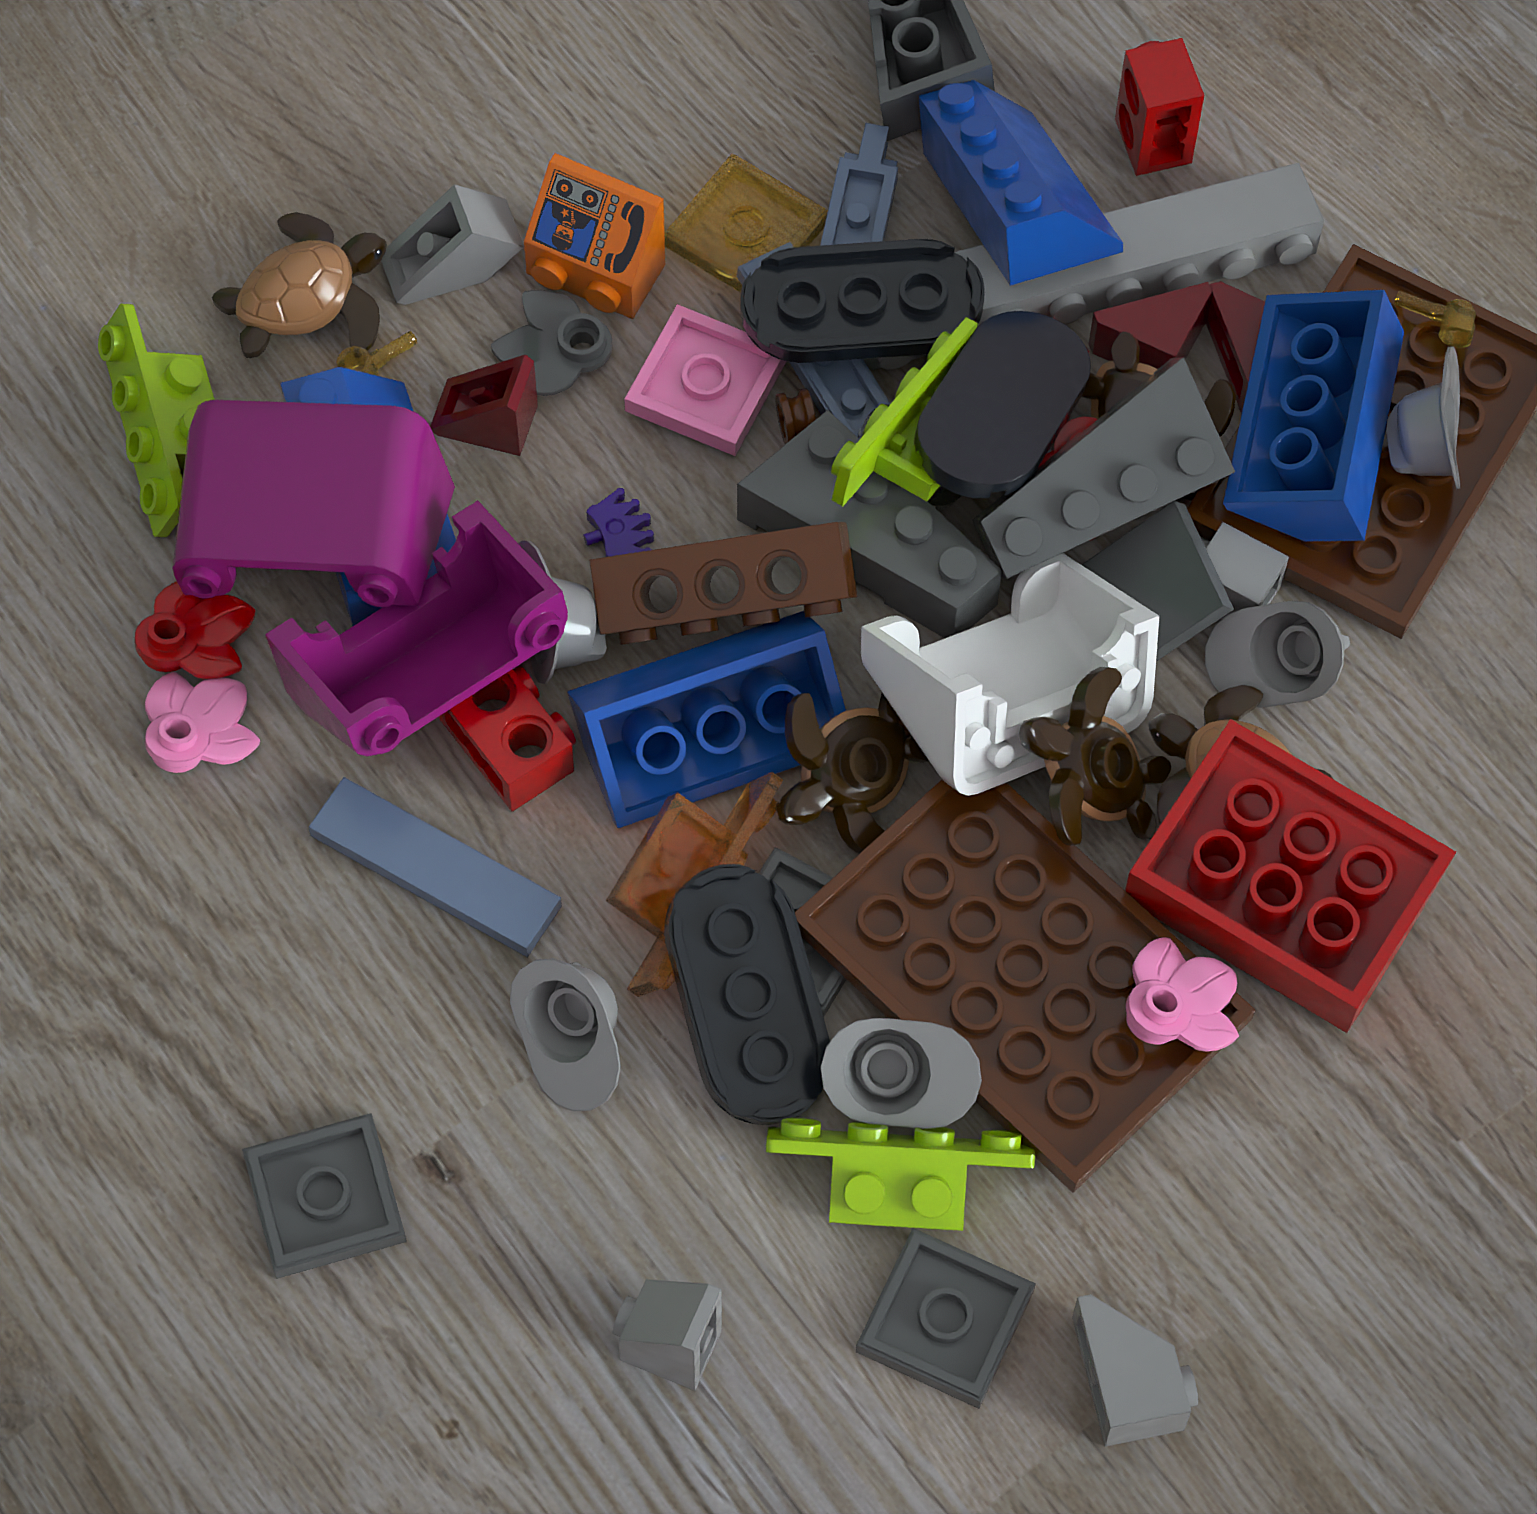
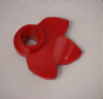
(198, 633)

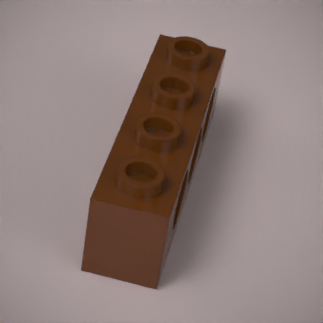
(625, 580)

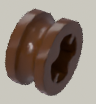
(794, 413)

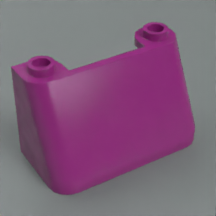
(311, 493)
(414, 663)

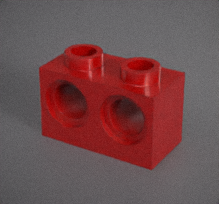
(1159, 106)
(495, 735)

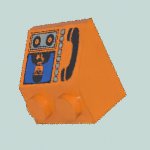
(595, 237)

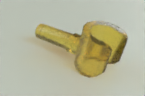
(1455, 318)
(358, 356)

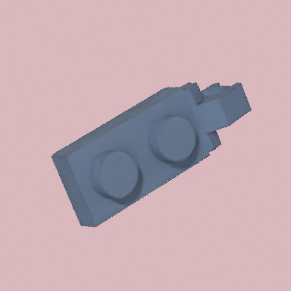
(862, 192)

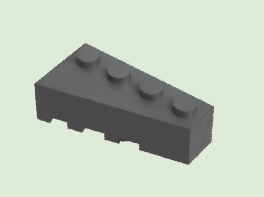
(920, 51)
(1122, 466)
(895, 537)

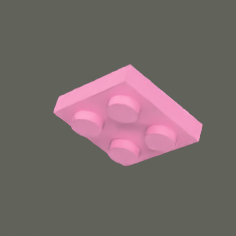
(703, 381)

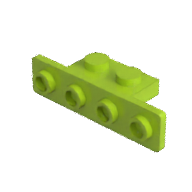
(156, 406)
(890, 431)
(897, 1176)

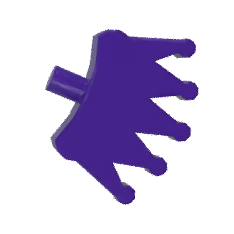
(618, 526)

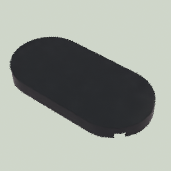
(859, 299)
(1002, 404)
(747, 994)

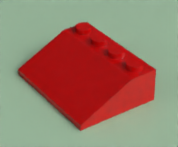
(1288, 875)

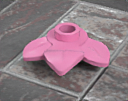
(203, 720)
(1188, 995)

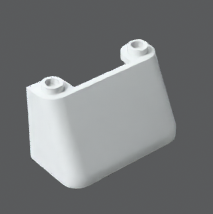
(978, 686)

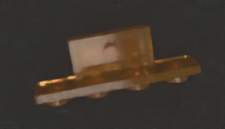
(672, 852)

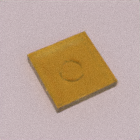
(741, 218)

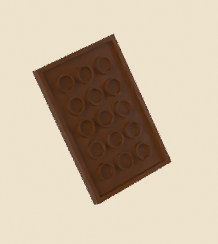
(1411, 516)
(1021, 949)

